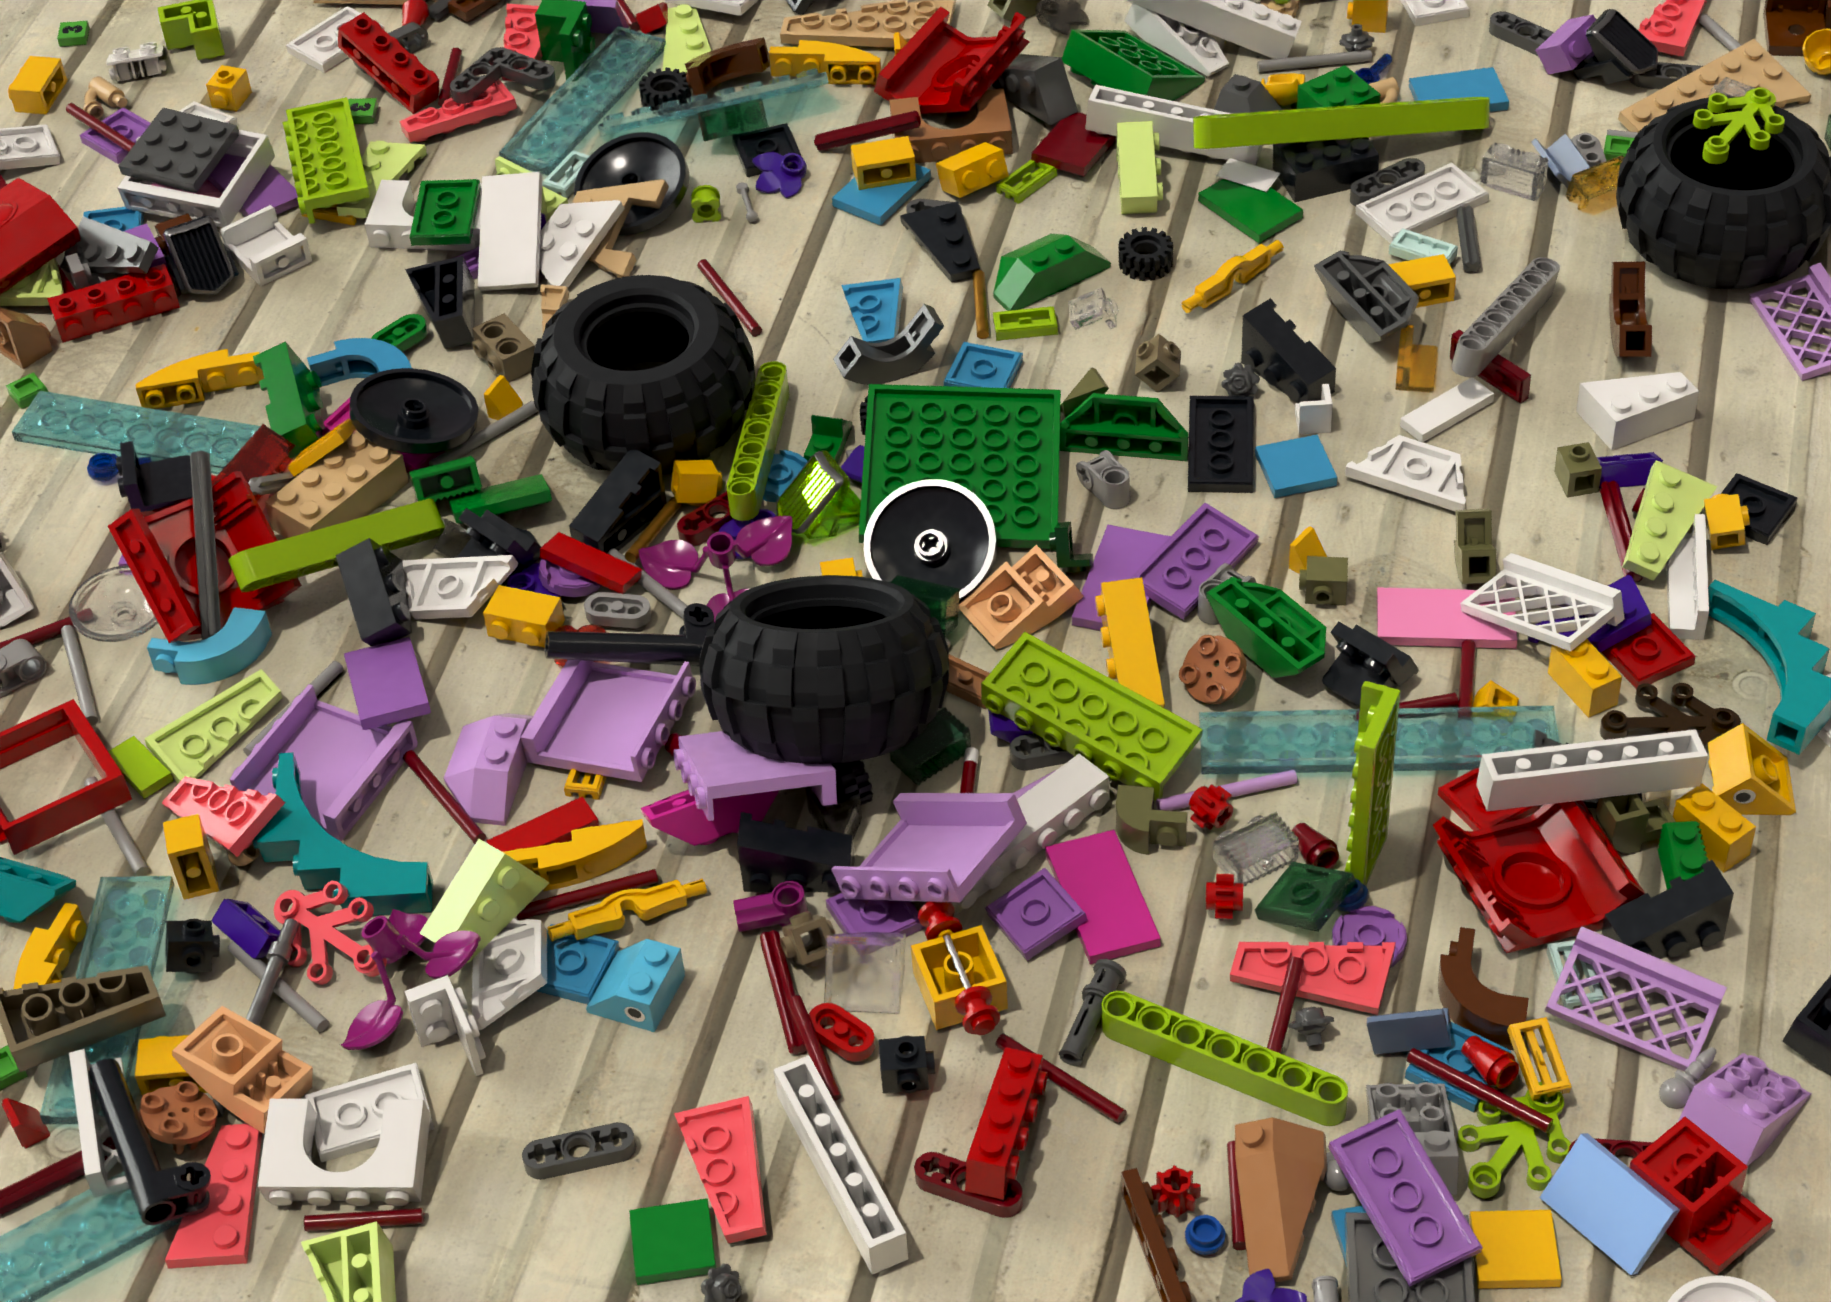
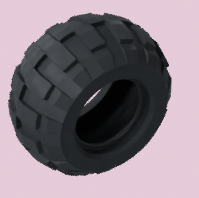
(1731, 219)
(642, 370)
(824, 669)

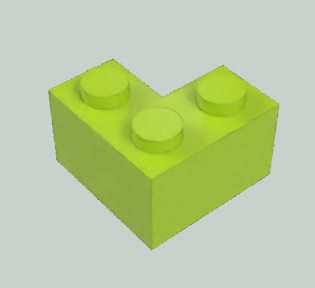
(192, 24)

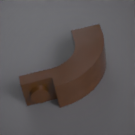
(726, 63)
(1628, 321)
(1471, 1002)

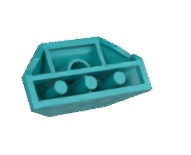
(29, 889)

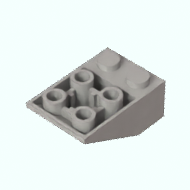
(1429, 1117)

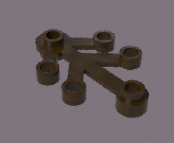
(1712, 721)

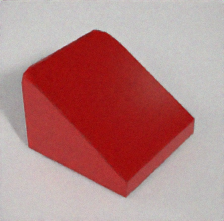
(653, 17)
(25, 1122)

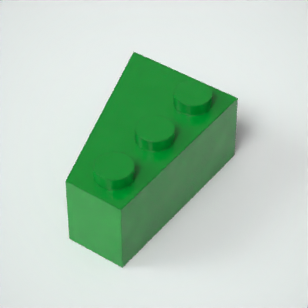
(293, 396)

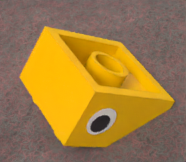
(1750, 773)

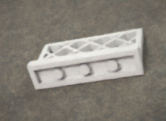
(1549, 587)

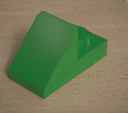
(828, 435)

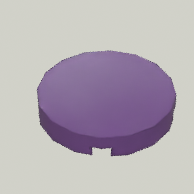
(564, 582)
(1372, 927)

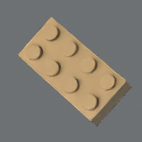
(338, 487)

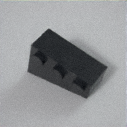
(1677, 919)

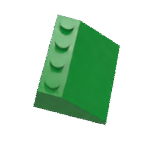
(1127, 64)

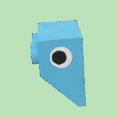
(639, 985)

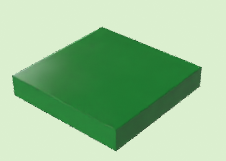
(672, 1241)

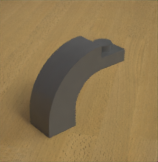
(893, 358)

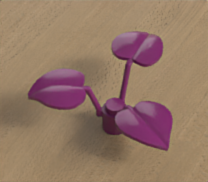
(672, 561)
(392, 940)

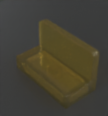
(1415, 364)

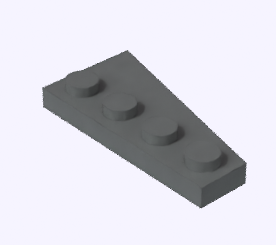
(110, 249)

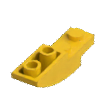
(839, 61)
(191, 378)
(586, 856)
(49, 950)

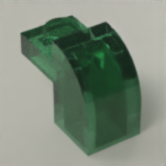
(732, 119)

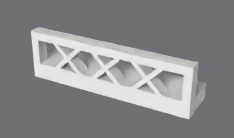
(1689, 584)
(90, 1131)

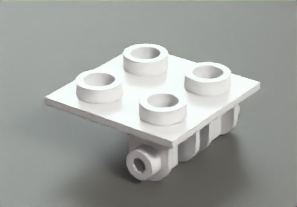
(122, 56)

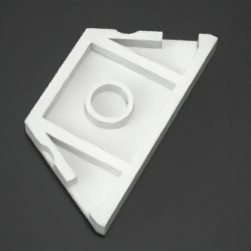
(573, 236)
(1414, 471)
(454, 584)
(508, 970)

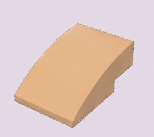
(1020, 599)
(242, 1066)

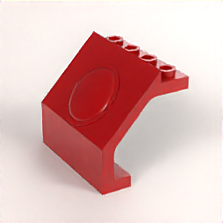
(947, 66)
(30, 231)
(164, 562)
(1540, 874)

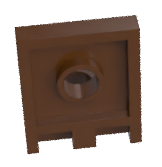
(1788, 18)

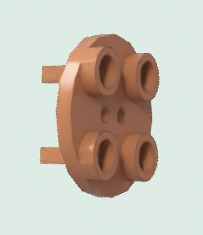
(1202, 662)
(178, 1115)

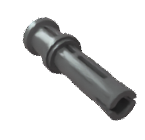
(1091, 1010)

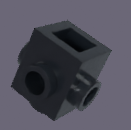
(190, 946)
(905, 1064)

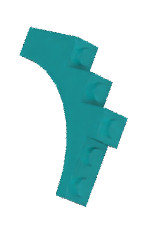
(1797, 662)
(322, 858)

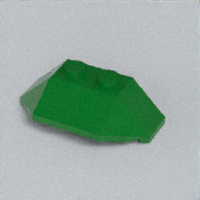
(1045, 269)
(1125, 428)
(1268, 626)

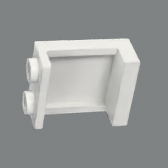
(265, 246)

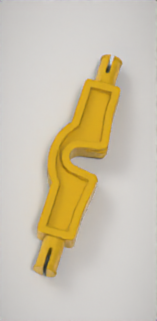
(1238, 268)
(609, 913)

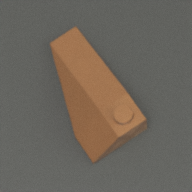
(23, 338)
(1277, 1187)

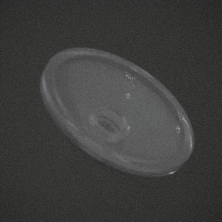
(111, 607)

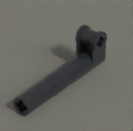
(634, 647)
(156, 1192)

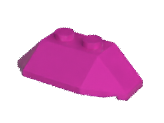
(682, 819)

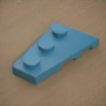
(875, 308)

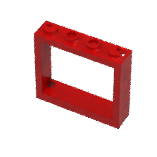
(76, 807)

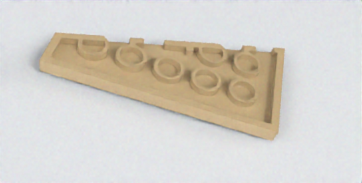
(867, 27)
(1745, 64)

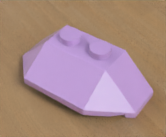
(488, 767)

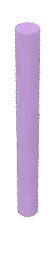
(1235, 789)

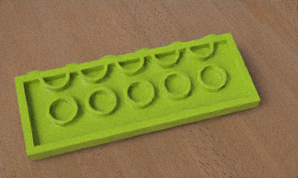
(324, 156)
(1088, 714)
(1372, 778)

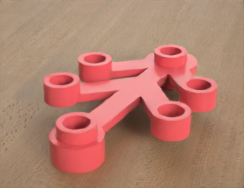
(323, 929)

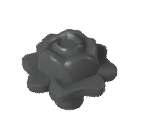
(1357, 39)
(1240, 380)
(1311, 1023)
(722, 1285)

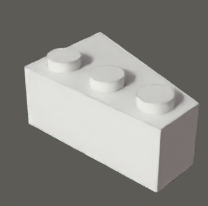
(1636, 406)

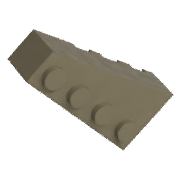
(75, 1013)

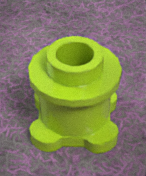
(705, 202)

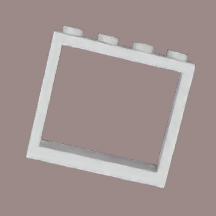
(172, 203)

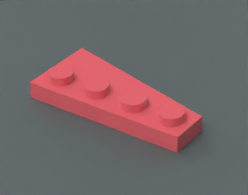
(522, 31)
(432, 121)
(226, 813)
(1331, 974)
(727, 1161)
(224, 1228)

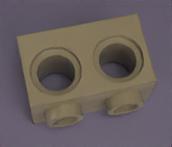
(503, 347)

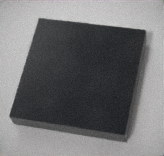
(760, 141)
(1766, 506)

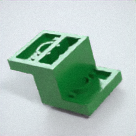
(565, 32)
(1336, 88)

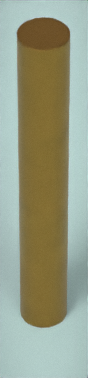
(980, 304)
(652, 529)

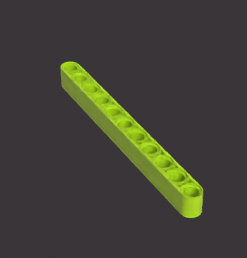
(1340, 122)

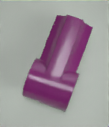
(771, 908)

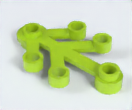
(1755, 102)
(1516, 1135)

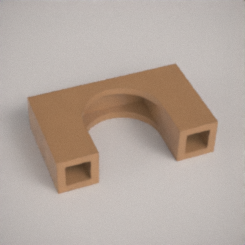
(937, 144)

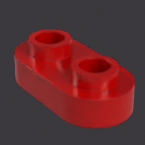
(845, 1033)

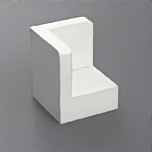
(1315, 415)

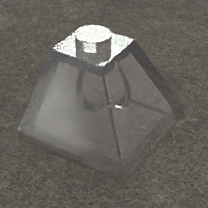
(865, 971)

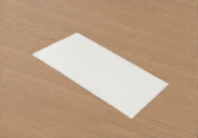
(1248, 174)

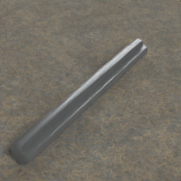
(205, 544)

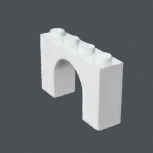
(391, 219)
(389, 1176)

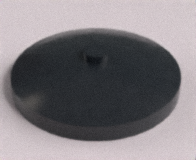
(635, 160)
(413, 411)
(932, 535)

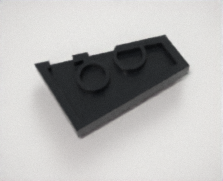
(945, 238)

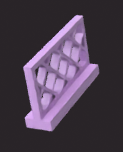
(1819, 297)
(1640, 970)

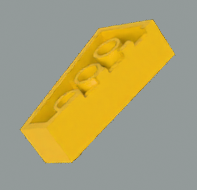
(1129, 638)

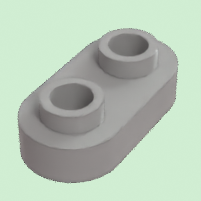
(1589, 148)
(617, 610)

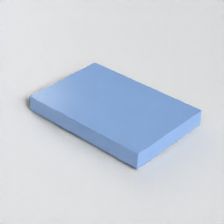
(1609, 1204)

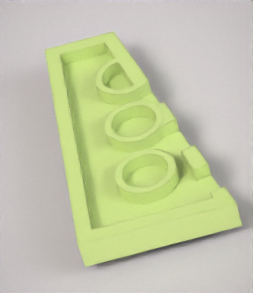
(683, 37)
(382, 162)
(1664, 517)
(208, 731)

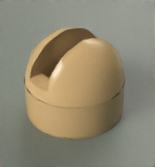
(245, 857)

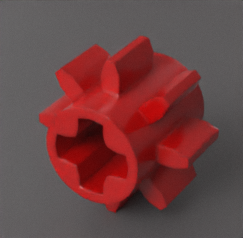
(1210, 807)
(1224, 896)
(1175, 1191)

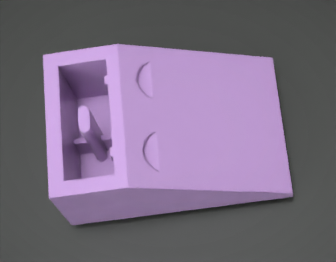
(1745, 1106)

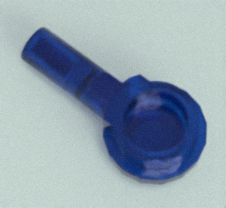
(1372, 74)
(104, 467)

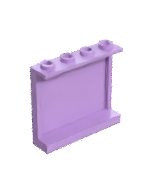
(607, 718)
(336, 759)
(722, 768)
(935, 847)

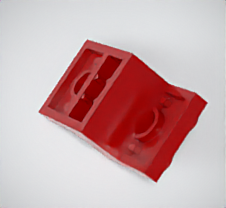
(1707, 1188)

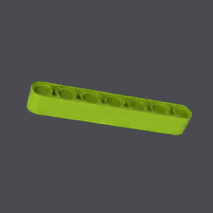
(758, 441)
(318, 549)
(1244, 1066)

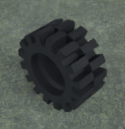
(663, 87)
(1145, 254)
(852, 782)

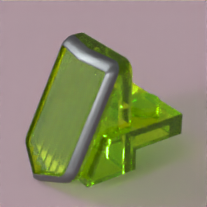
(819, 499)

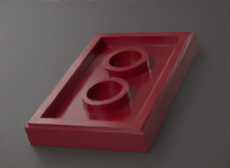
(1071, 146)

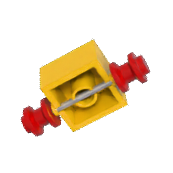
(958, 972)

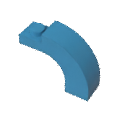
(356, 360)

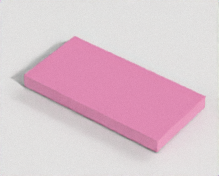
(1436, 619)

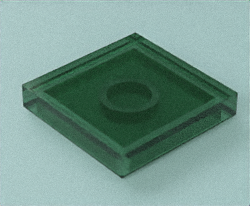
(1305, 896)

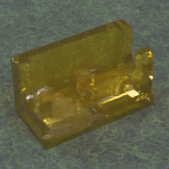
(1594, 181)

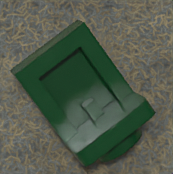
(1062, 544)

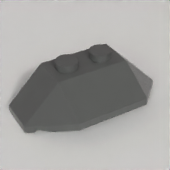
(1367, 294)

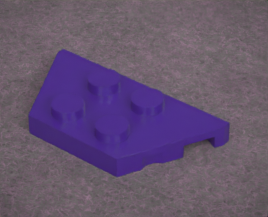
(1635, 617)

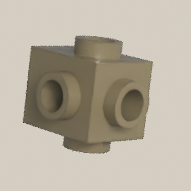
(1158, 362)
(815, 950)

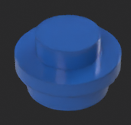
(1205, 1235)

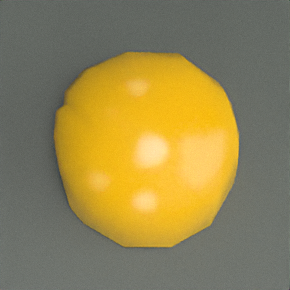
(1818, 51)
(1284, 87)

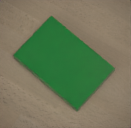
(1250, 209)
(445, 212)
(502, 497)

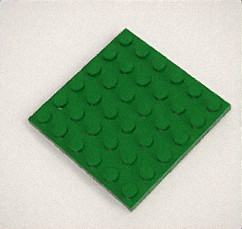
(979, 437)

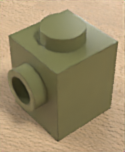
(1578, 469)
(1325, 580)

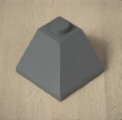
(1245, 96)

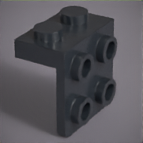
(153, 483)

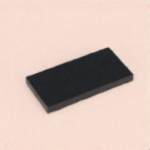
(1221, 444)

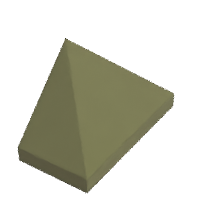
(1089, 384)

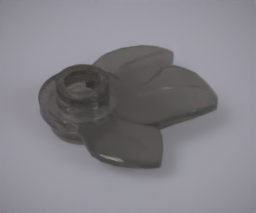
(1061, 14)

